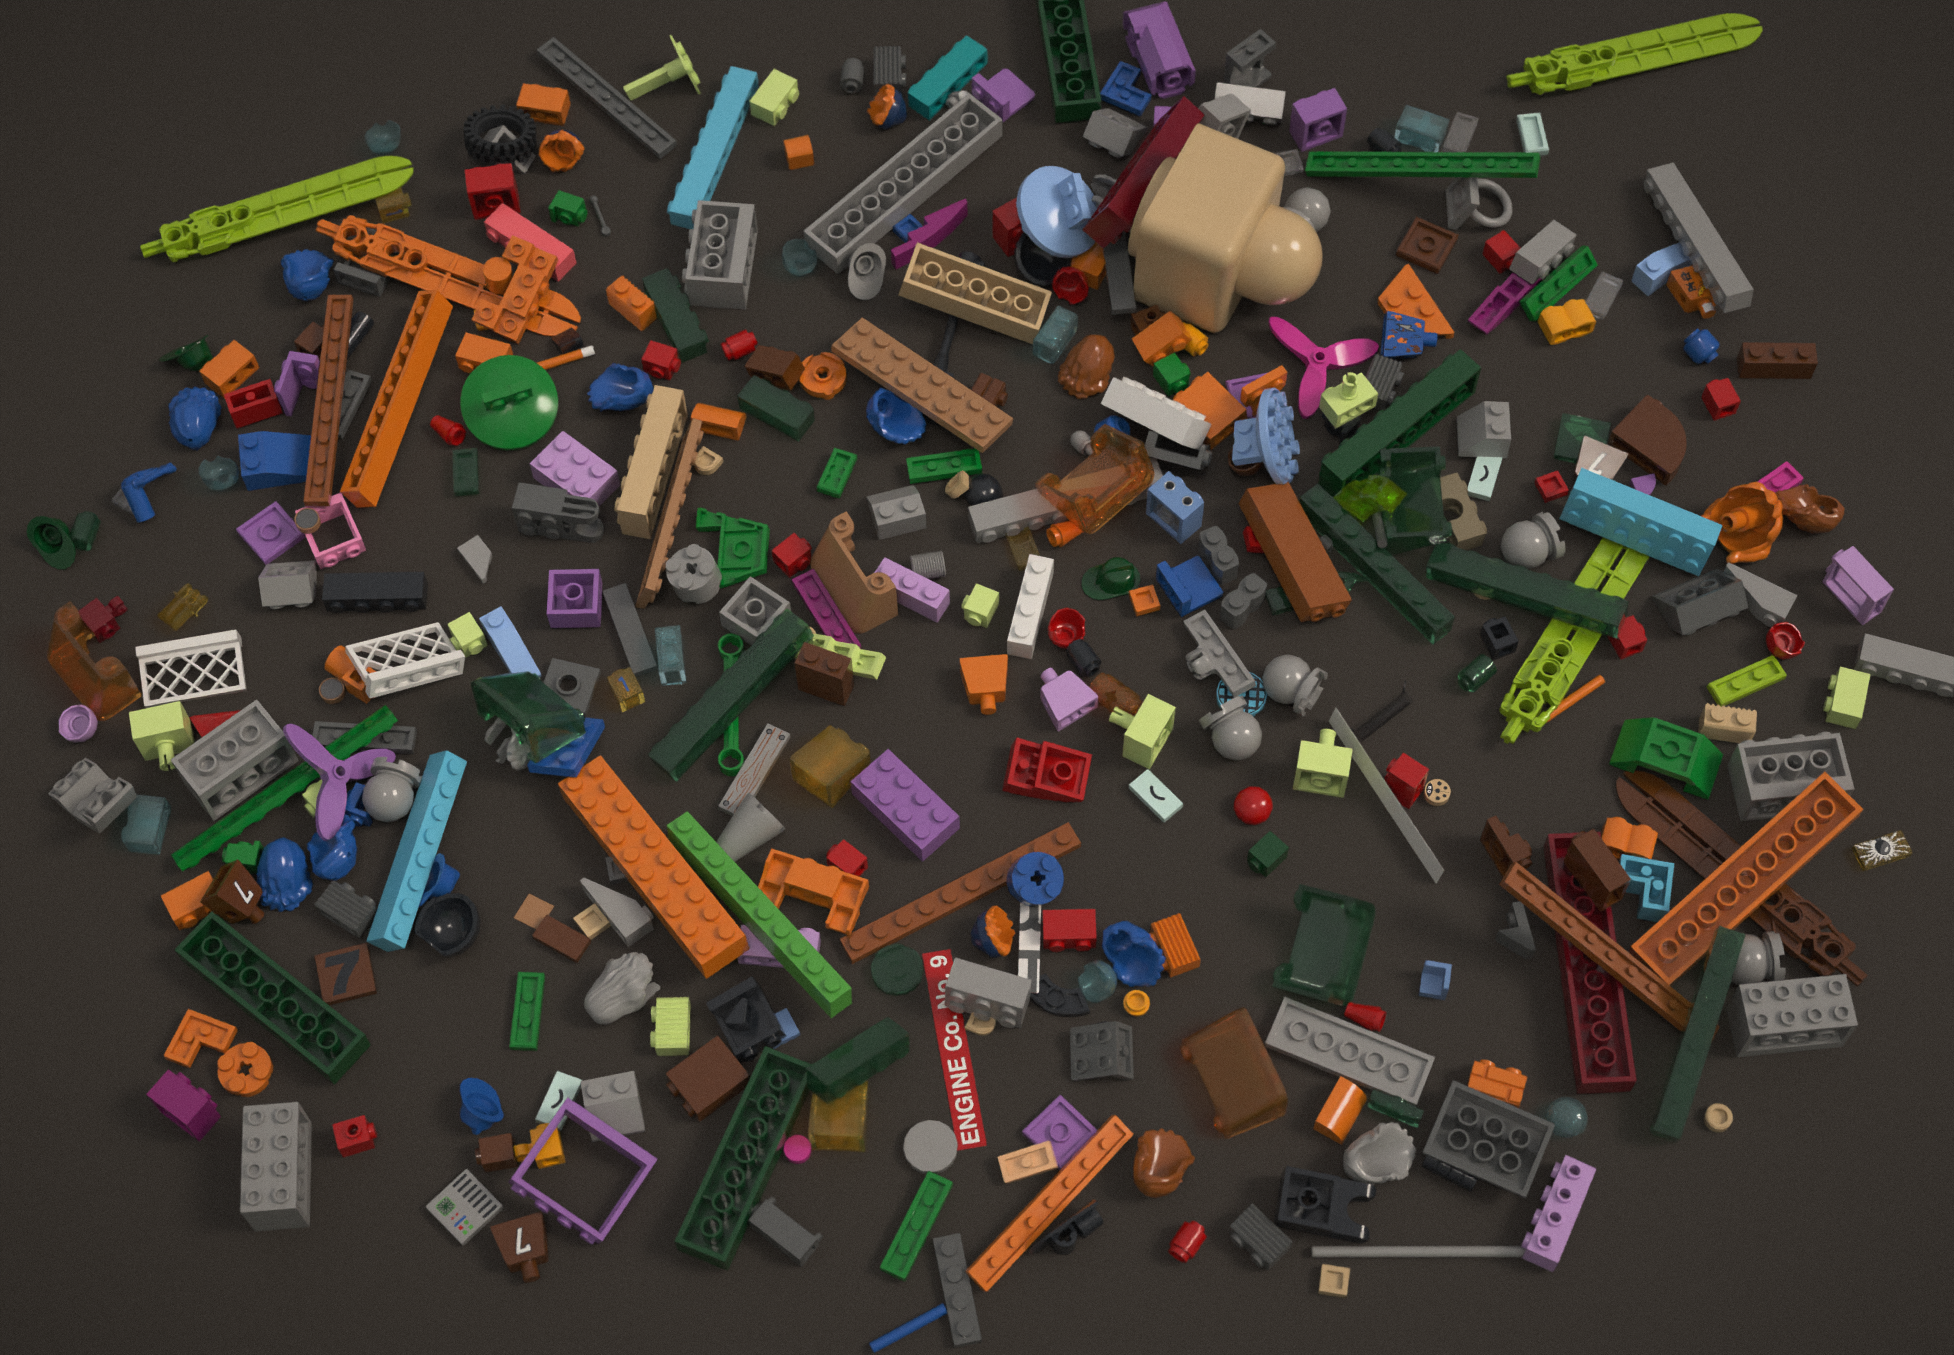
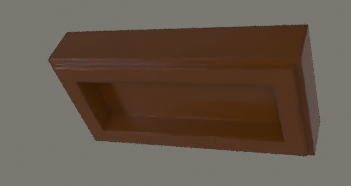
(561, 938)

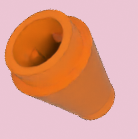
(1062, 533)

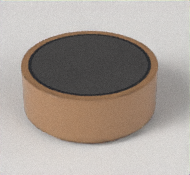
(307, 520)
(332, 690)

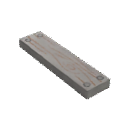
(755, 768)

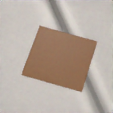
(533, 911)

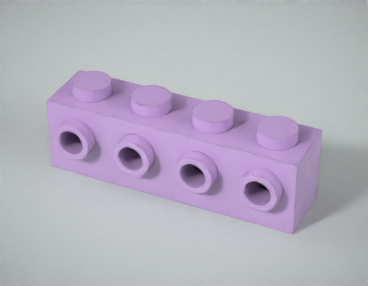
(1558, 1214)

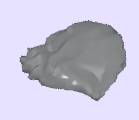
(1380, 1155)

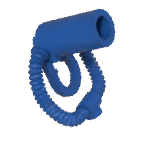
(135, 494)

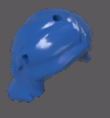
(306, 273)
(620, 388)
(194, 416)
(894, 417)
(335, 856)
(283, 875)
(1133, 954)

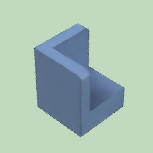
(1435, 980)

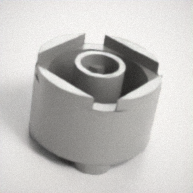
(693, 574)

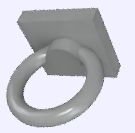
(1463, 199)

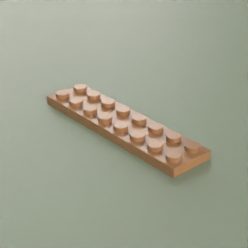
(922, 385)
(669, 517)

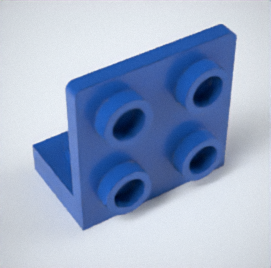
(1188, 585)

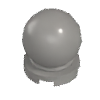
(1310, 205)
(1532, 542)
(1291, 681)
(1234, 732)
(390, 791)
(1759, 959)

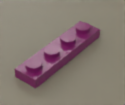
(823, 608)

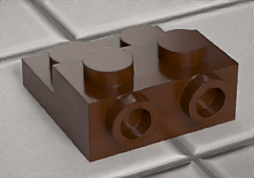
(1504, 849)

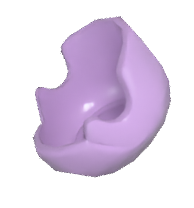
(77, 723)

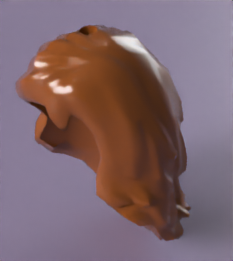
(1087, 367)
(1803, 508)
(1160, 1162)

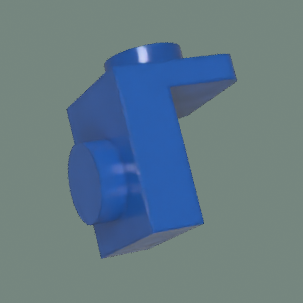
(355, 806)

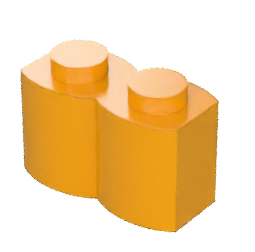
(1566, 321)

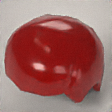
(1071, 284)
(1066, 627)
(1784, 641)
(1253, 805)

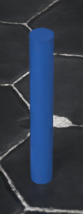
(908, 1328)

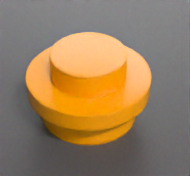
(1136, 1003)

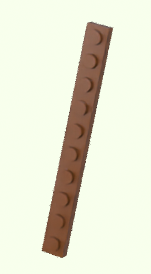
(328, 401)
(952, 896)
(1597, 945)

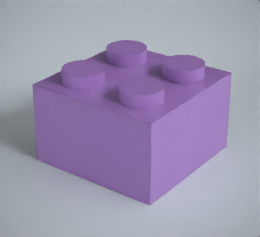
(1317, 119)
(574, 598)

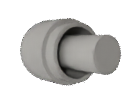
(1081, 442)

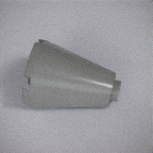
(748, 828)

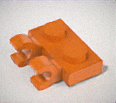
(1252, 392)

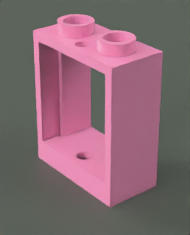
(342, 551)

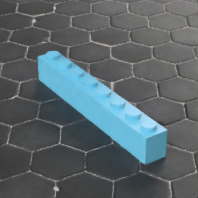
(714, 145)
(416, 851)

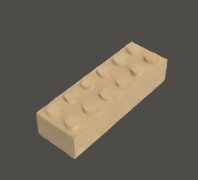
(975, 293)
(651, 462)

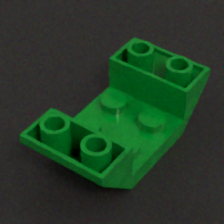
(1668, 751)

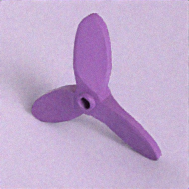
(334, 775)

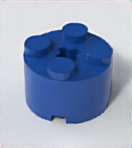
(1041, 865)

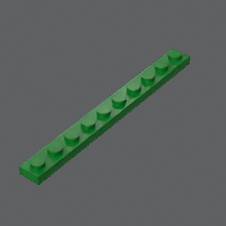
(1424, 164)
(279, 791)

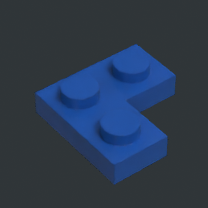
(1120, 90)

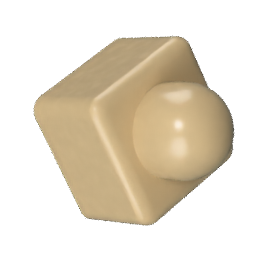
(1218, 233)

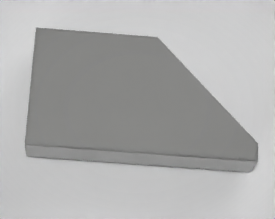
(477, 556)

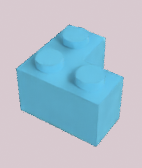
(1652, 882)

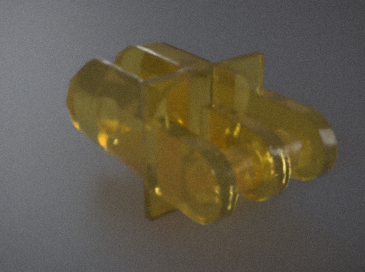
(181, 609)

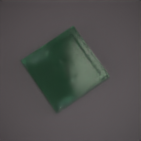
(1572, 431)

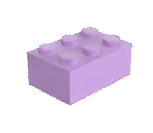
(574, 468)

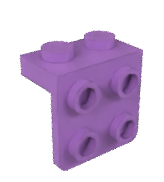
(1002, 93)

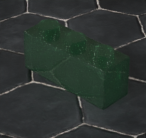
(776, 407)

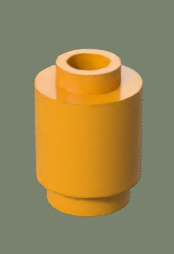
(1199, 341)

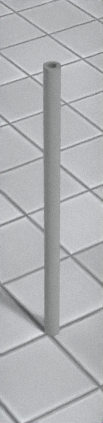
(1417, 1251)

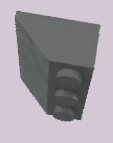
(1701, 601)

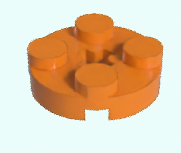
(826, 387)
(231, 1064)

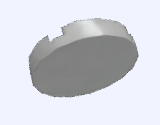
(930, 1147)

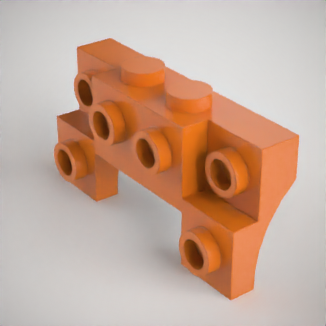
(523, 292)
(815, 884)

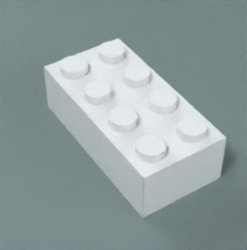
(1157, 412)

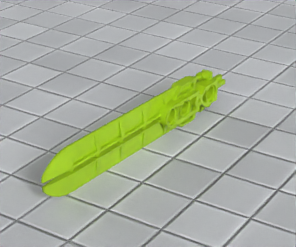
(1635, 53)
(221, 226)
(1543, 688)

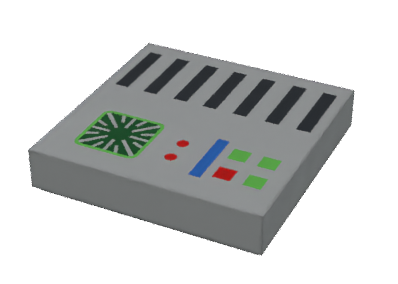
(464, 1207)

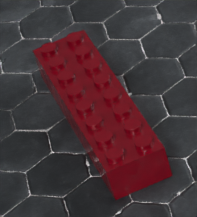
(1123, 199)

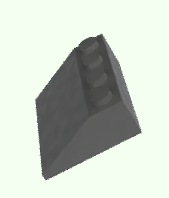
(1489, 1139)

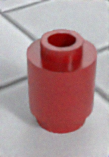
(739, 345)
(1187, 1241)

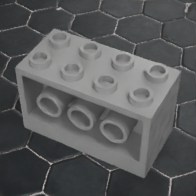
(720, 254)
(235, 760)
(1777, 770)
(1791, 1015)
(276, 1166)

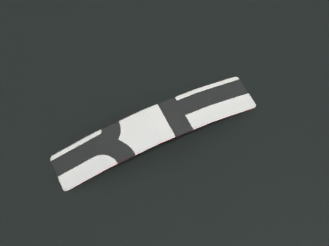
(1030, 944)

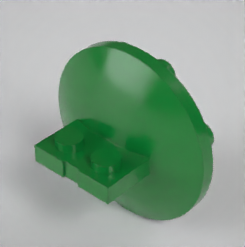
(509, 402)

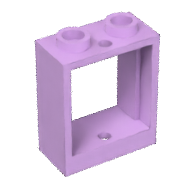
(1857, 584)

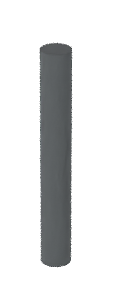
(1379, 529)

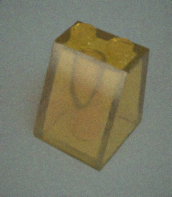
(829, 764)
(841, 1123)

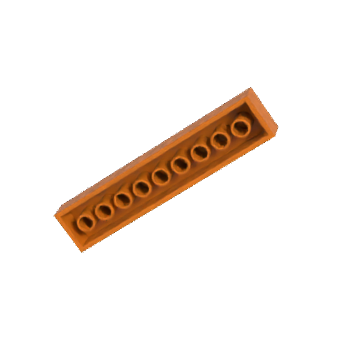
(654, 867)
(1747, 878)

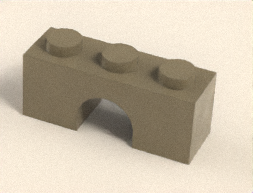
(1467, 529)

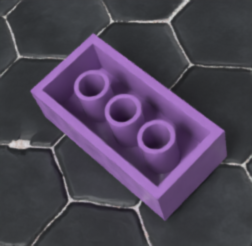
(905, 805)

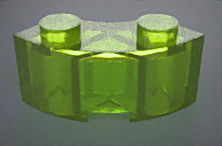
(1370, 496)

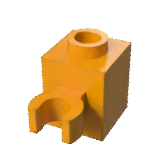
(549, 1155)

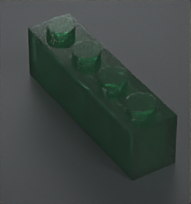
(674, 315)
(857, 1060)

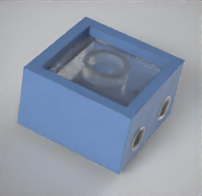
(1175, 507)

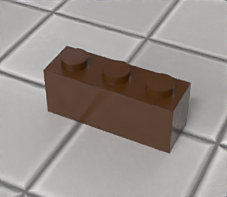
(1777, 360)

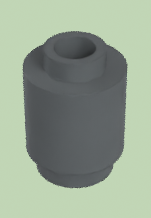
(852, 75)

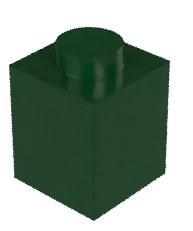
(1267, 854)

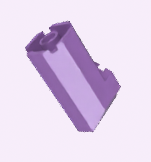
(1159, 49)

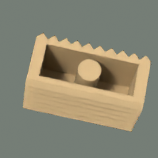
(1727, 723)

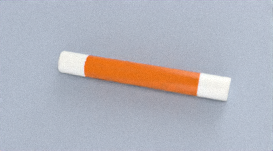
(566, 358)

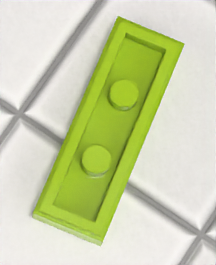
(1746, 681)

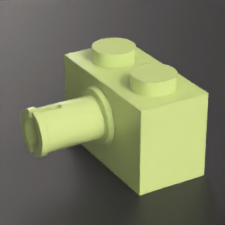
(1348, 399)

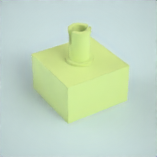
(1146, 730)
(162, 732)
(1323, 766)

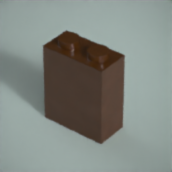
(824, 673)
(1596, 869)
(707, 1079)

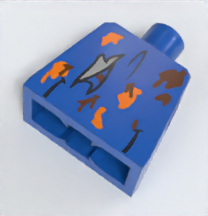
(1404, 336)

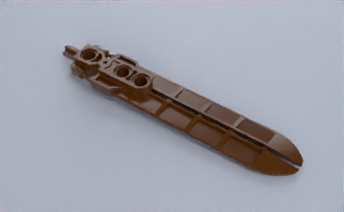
(1770, 918)

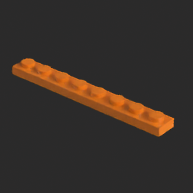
(1049, 1203)

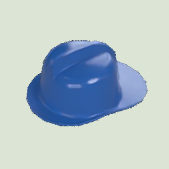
(440, 880)
(479, 1105)

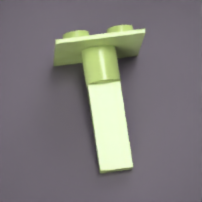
(670, 72)

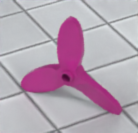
(1318, 360)

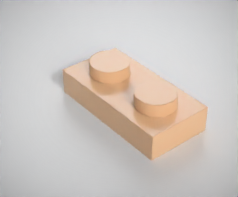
(1027, 1162)

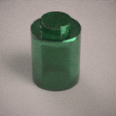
(84, 530)
(1476, 673)

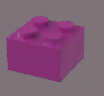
(184, 1104)

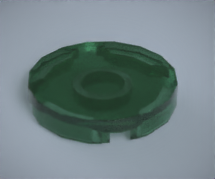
(897, 969)

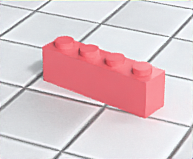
(506, 222)

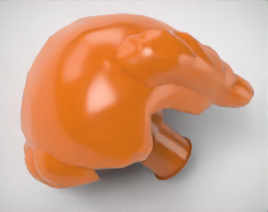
(1749, 521)

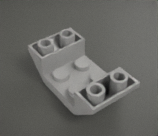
(92, 795)

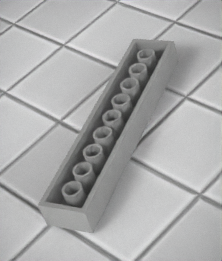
(904, 182)

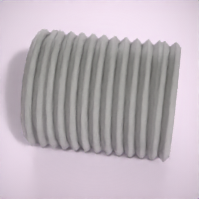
(929, 564)

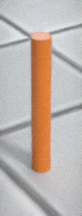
(1577, 695)

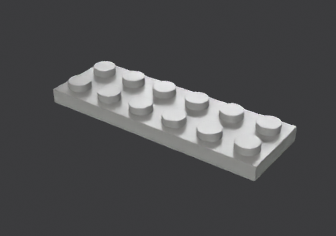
(1349, 1051)

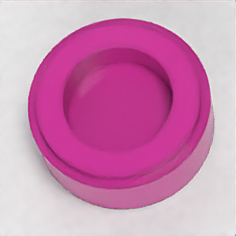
(797, 1149)

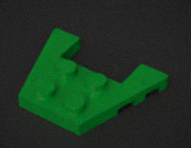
(741, 545)

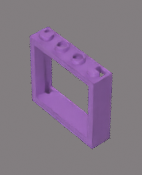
(607, 1135)

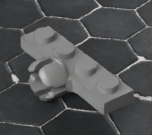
(1215, 655)

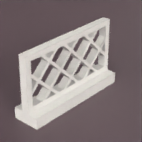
(194, 648)
(413, 672)

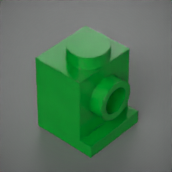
(568, 209)
(246, 853)

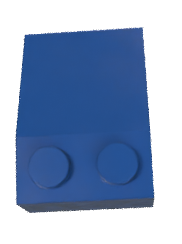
(273, 459)

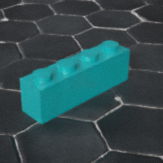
(947, 76)

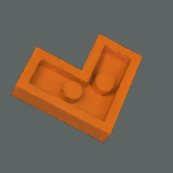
(198, 1031)

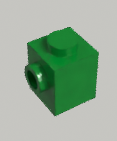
(1171, 374)

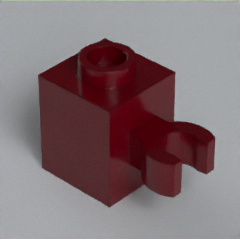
(101, 619)

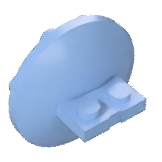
(1054, 210)
(1268, 438)

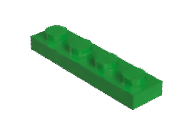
(1558, 282)
(916, 1226)

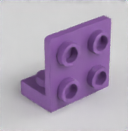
(296, 371)

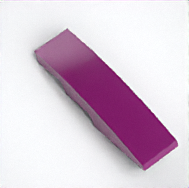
(935, 229)
(1501, 303)

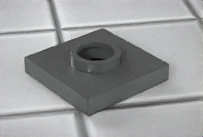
(586, 678)

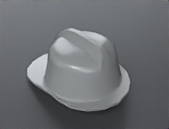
(866, 271)

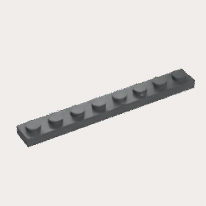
(607, 98)

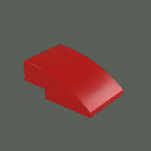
(1047, 771)

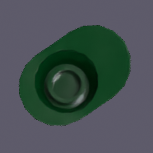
(192, 355)
(52, 541)
(1110, 579)

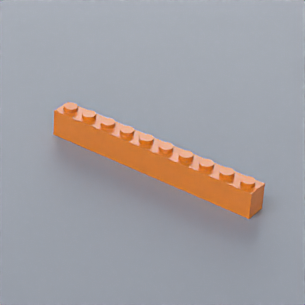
(396, 399)

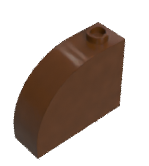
(1652, 439)

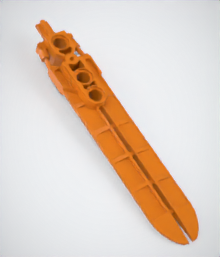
(390, 240)

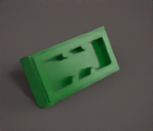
(836, 473)

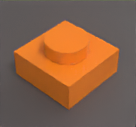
(1144, 600)

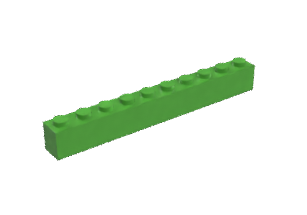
(760, 915)

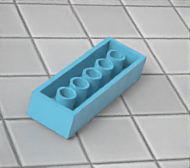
(1640, 522)

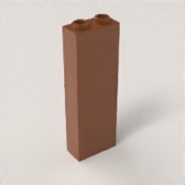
(1295, 552)

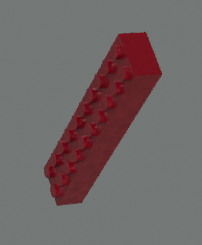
(1591, 995)

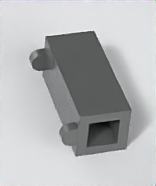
(783, 1232)

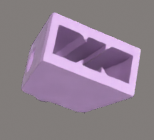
(1066, 697)

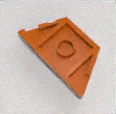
(1409, 297)

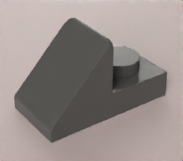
(1518, 936)

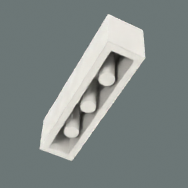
(1030, 606)

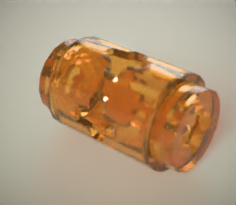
(1106, 687)

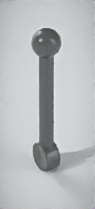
(605, 230)

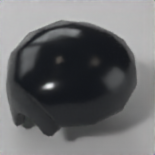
(983, 489)

